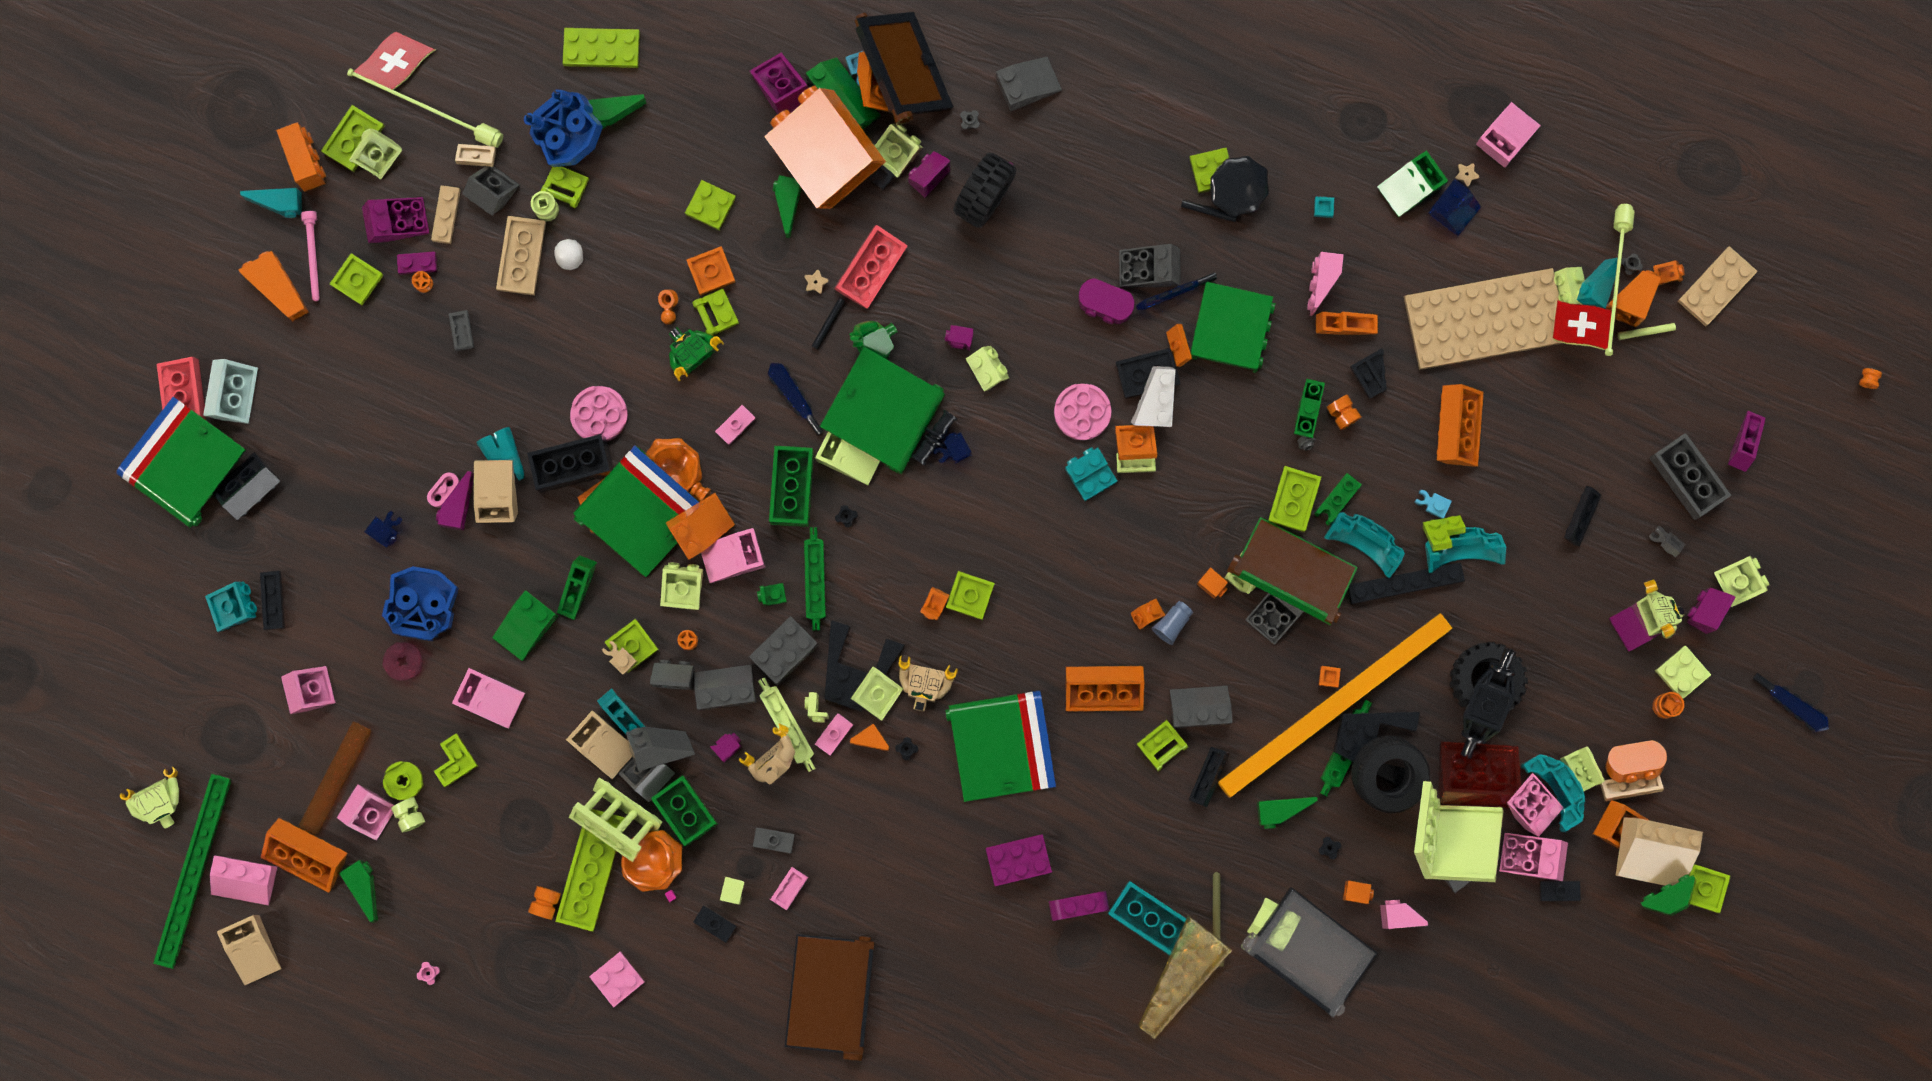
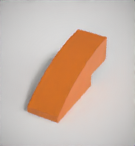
(1346, 323)

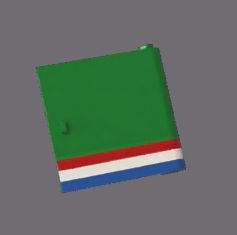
(179, 462)
(633, 509)
(1001, 744)

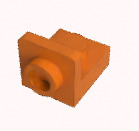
(1669, 272)

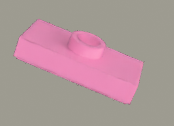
(735, 424)
(834, 734)
(789, 888)

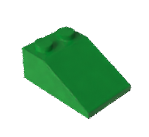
(524, 625)

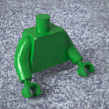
(874, 337)

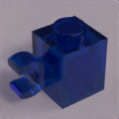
(955, 448)
(382, 530)

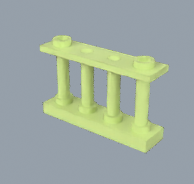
(614, 836)

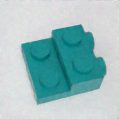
(1090, 473)
(231, 605)

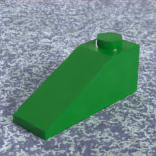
(615, 108)
(787, 195)
(576, 586)
(1278, 811)
(361, 884)

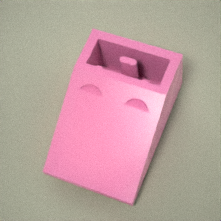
(1508, 134)
(1326, 272)
(733, 556)
(488, 698)
(1534, 806)
(1533, 856)

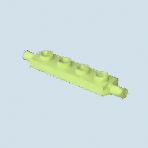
(781, 714)

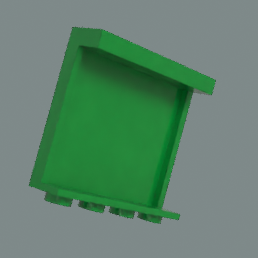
(1232, 326)

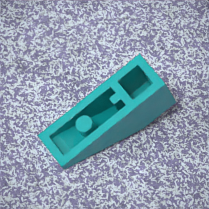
(281, 201)
(1598, 286)
(619, 711)

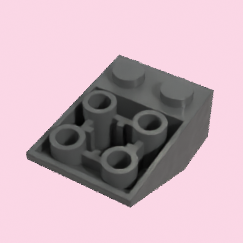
(1150, 266)
(1273, 617)

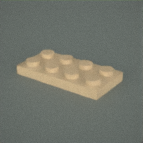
(521, 255)
(1717, 286)

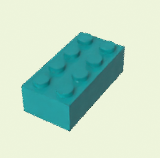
(1147, 917)

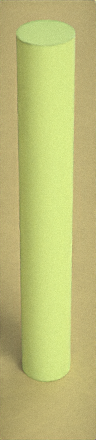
(1646, 331)

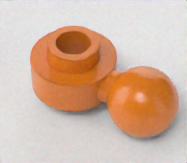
(668, 316)

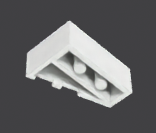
(1157, 399)

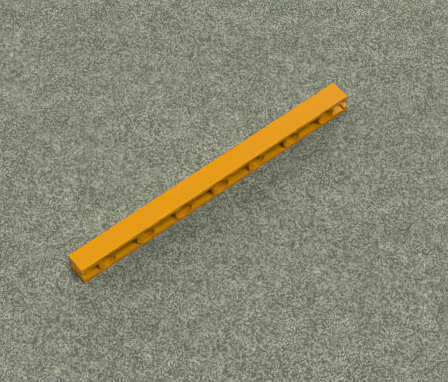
(1334, 705)

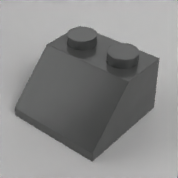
(490, 189)
(672, 675)
(647, 781)

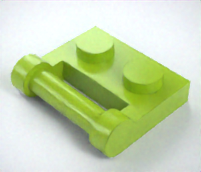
(566, 180)
(722, 310)
(1157, 740)

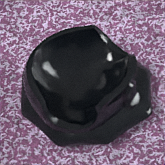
(1239, 186)

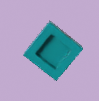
(1324, 207)

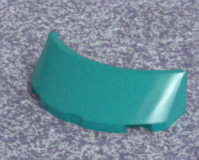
(1368, 538)
(1468, 545)
(1565, 786)

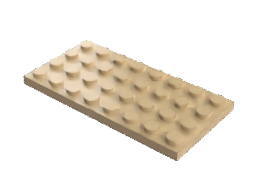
(1483, 318)

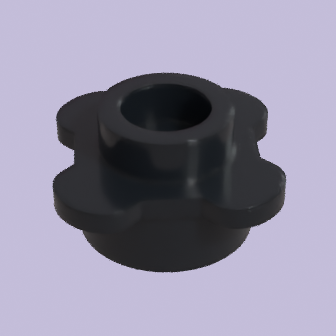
(846, 511)
(906, 743)
(1323, 850)

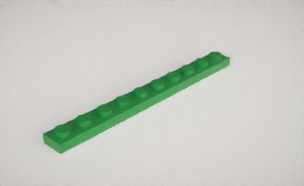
(192, 871)

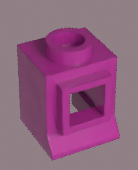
(959, 337)
(727, 746)

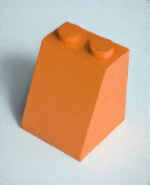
(1636, 299)

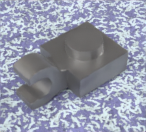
(1669, 541)

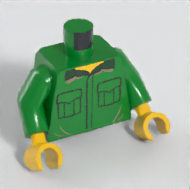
(690, 350)

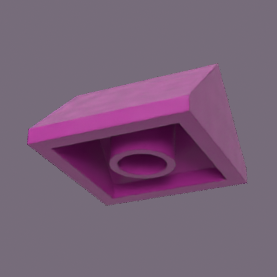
(1631, 627)

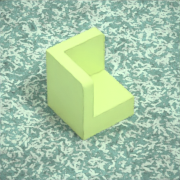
(732, 890)

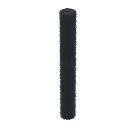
(1207, 210)
(828, 323)

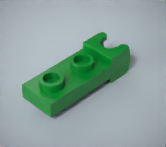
(1338, 498)

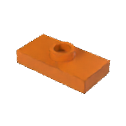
(1179, 345)

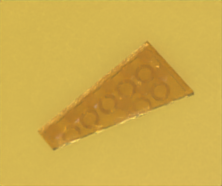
(1188, 967)

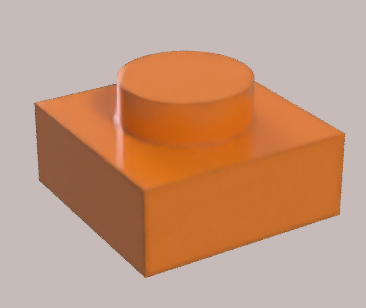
(1329, 676)

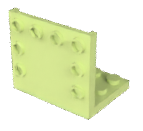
(1457, 839)

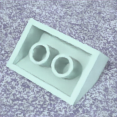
(230, 391)

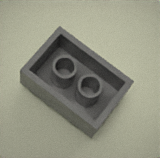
(783, 650)

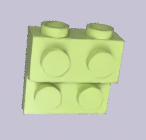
(898, 148)
(1742, 580)
(681, 586)

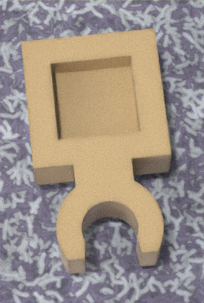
(621, 659)

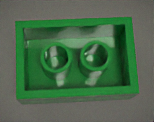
(684, 811)

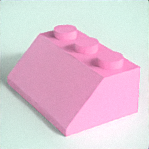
(242, 880)

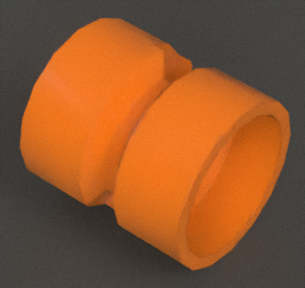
(1343, 412)
(1668, 705)
(544, 902)

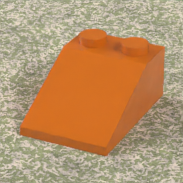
(869, 87)
(700, 525)
(1611, 823)

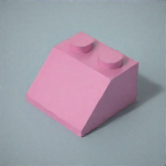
(308, 689)
(366, 812)
(1400, 915)

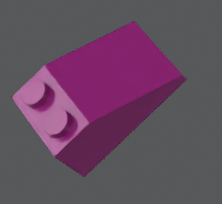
(779, 83)

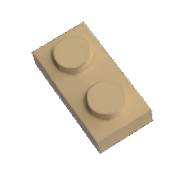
(475, 155)

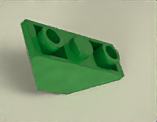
(1308, 408)
(1672, 898)

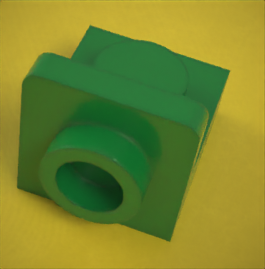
(772, 594)

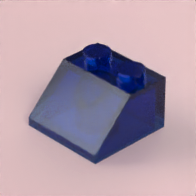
(1455, 207)

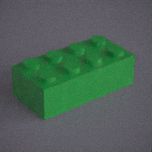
(791, 486)

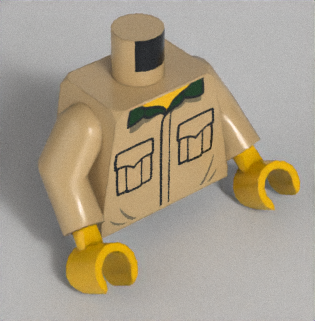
(924, 683)
(774, 761)

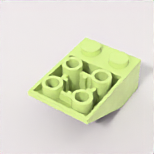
(846, 459)

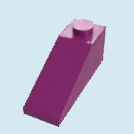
(1747, 441)
(455, 507)

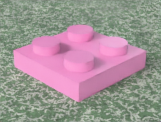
(617, 979)

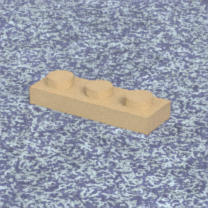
(445, 214)
(1614, 790)

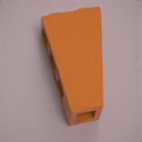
(274, 283)

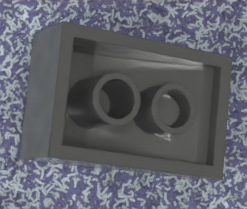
(1027, 82)
(657, 746)

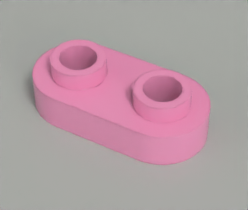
(441, 488)

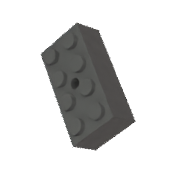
(1684, 459)

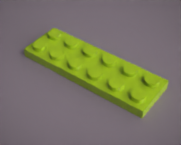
(587, 879)

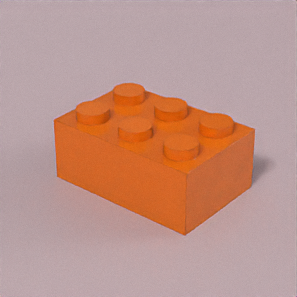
(301, 156)

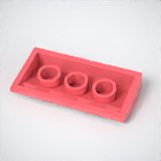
(870, 267)
(183, 381)

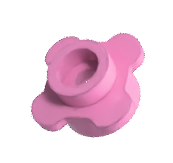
(422, 975)

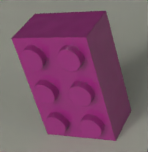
(1018, 860)

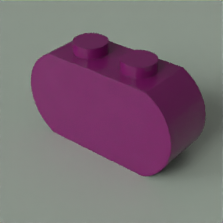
(1105, 301)
(1079, 905)

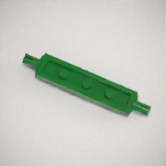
(814, 579)
(1338, 765)

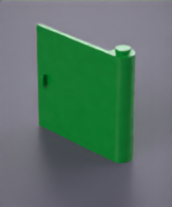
(882, 410)

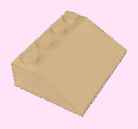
(1656, 851)

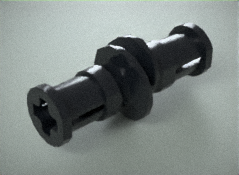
(934, 438)

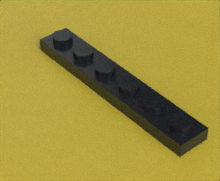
(1405, 583)

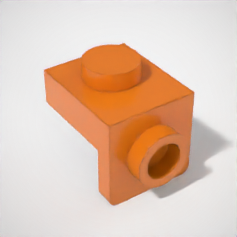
(934, 604)
(1147, 613)

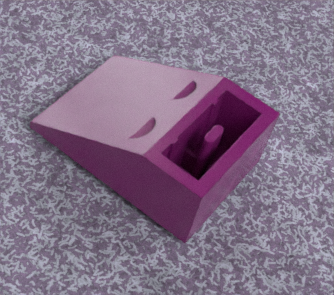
(394, 219)

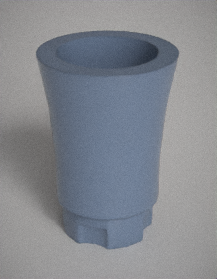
(1172, 622)

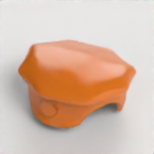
(677, 461)
(656, 863)

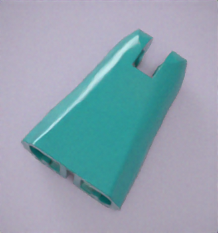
(502, 447)

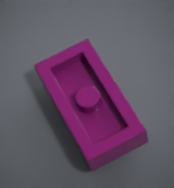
(416, 262)

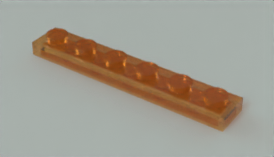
(335, 778)

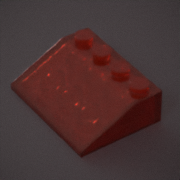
(1481, 781)

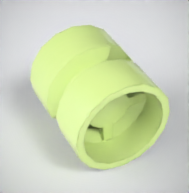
(544, 206)
(407, 814)

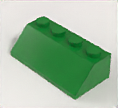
(834, 76)

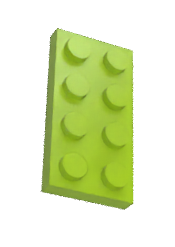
(601, 47)

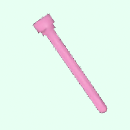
(309, 219)

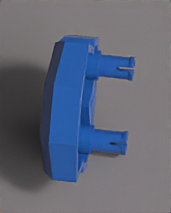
(558, 119)
(423, 588)

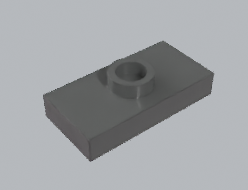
(461, 330)
(773, 840)

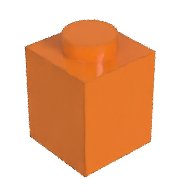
(1213, 583)
(1358, 892)

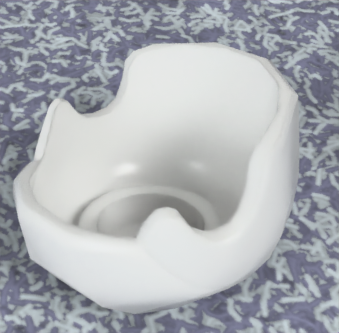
(568, 254)

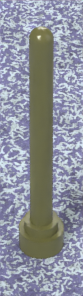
(1216, 907)

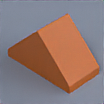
(870, 738)

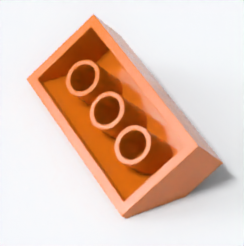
(1460, 425)
(1105, 688)
(303, 854)

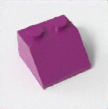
(929, 173)
(1710, 610)

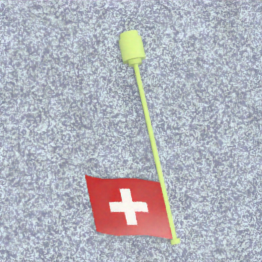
(395, 62)
(1591, 324)

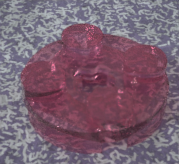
(405, 672)

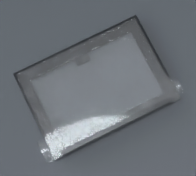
(1310, 952)

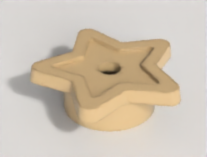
(1466, 169)
(818, 286)

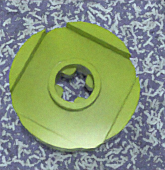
(392, 777)

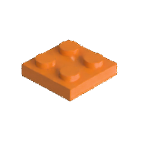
(710, 270)
(1135, 442)

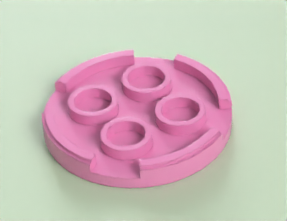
(1082, 411)
(599, 412)

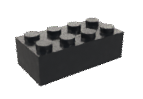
(570, 463)

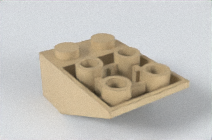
(494, 491)
(601, 744)
(249, 949)

